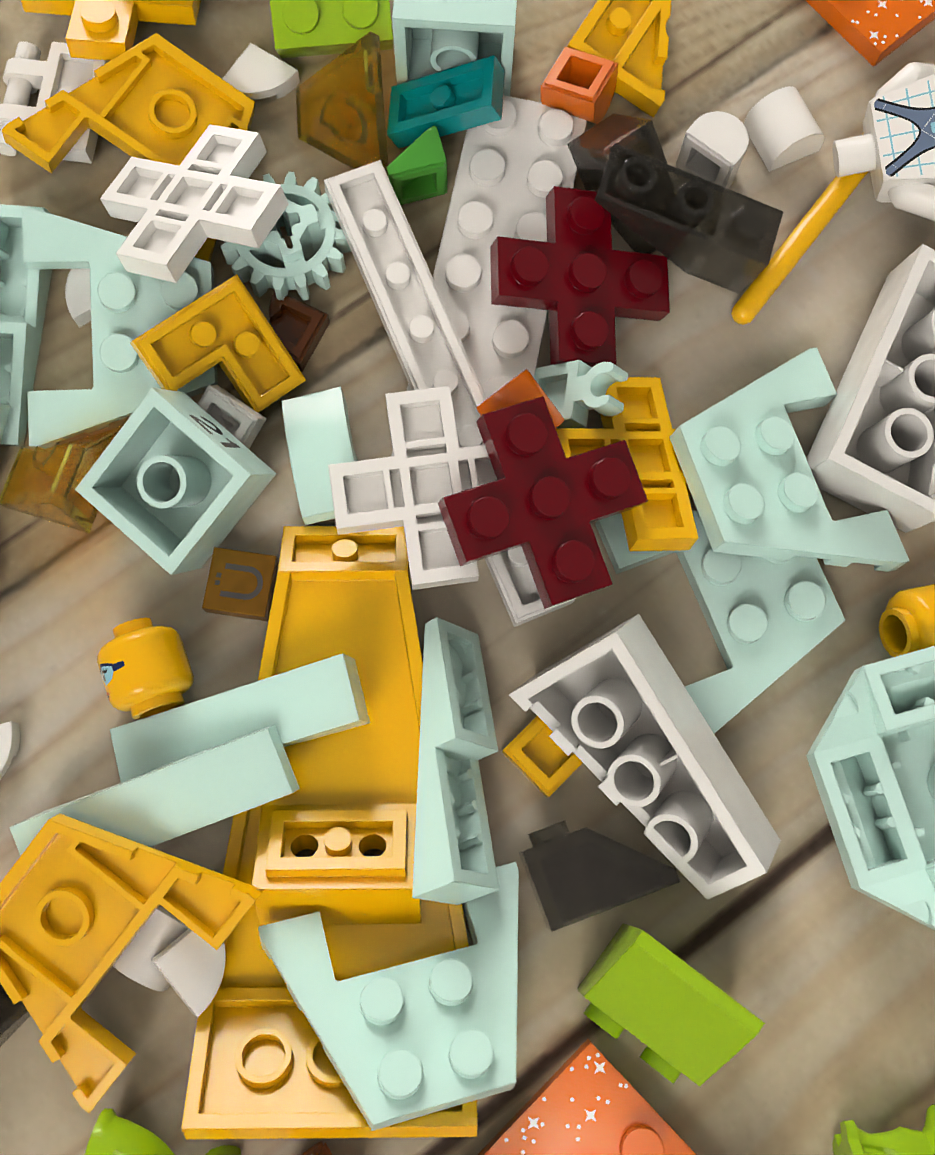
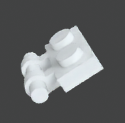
(28, 74)

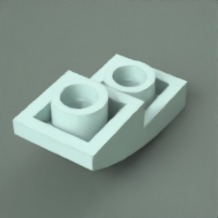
(316, 437)

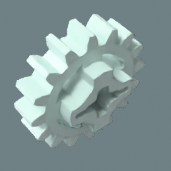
(315, 242)

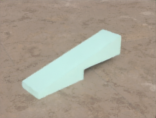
(21, 322)
(300, 702)
(456, 730)
(182, 793)

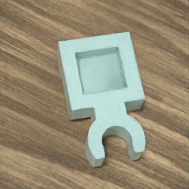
(580, 388)

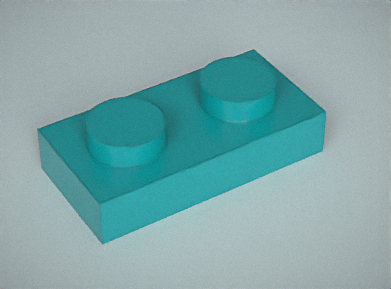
(447, 99)

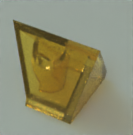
(345, 106)
(46, 480)

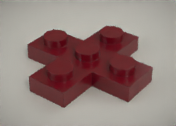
(579, 278)
(542, 502)

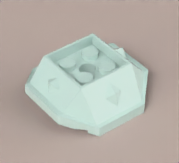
(879, 781)

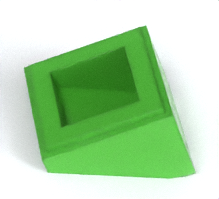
(420, 169)

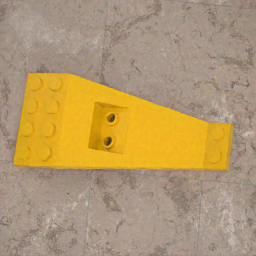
(254, 1052)

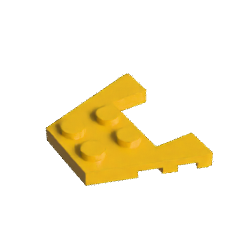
(144, 102)
(73, 913)

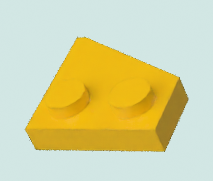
(636, 39)

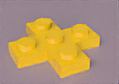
(109, 26)
(645, 424)

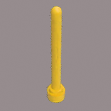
(794, 247)

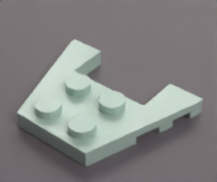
(121, 311)
(757, 483)
(756, 607)
(420, 1029)

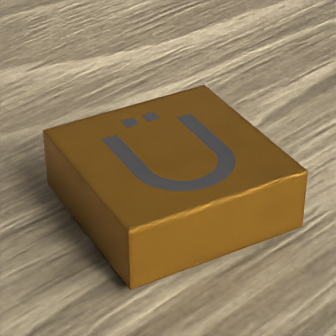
(240, 584)

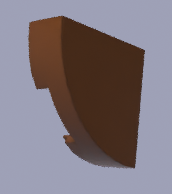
(297, 327)

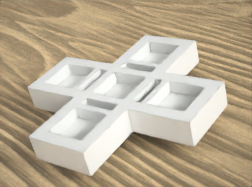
(193, 202)
(412, 482)

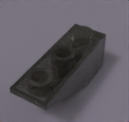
(690, 219)

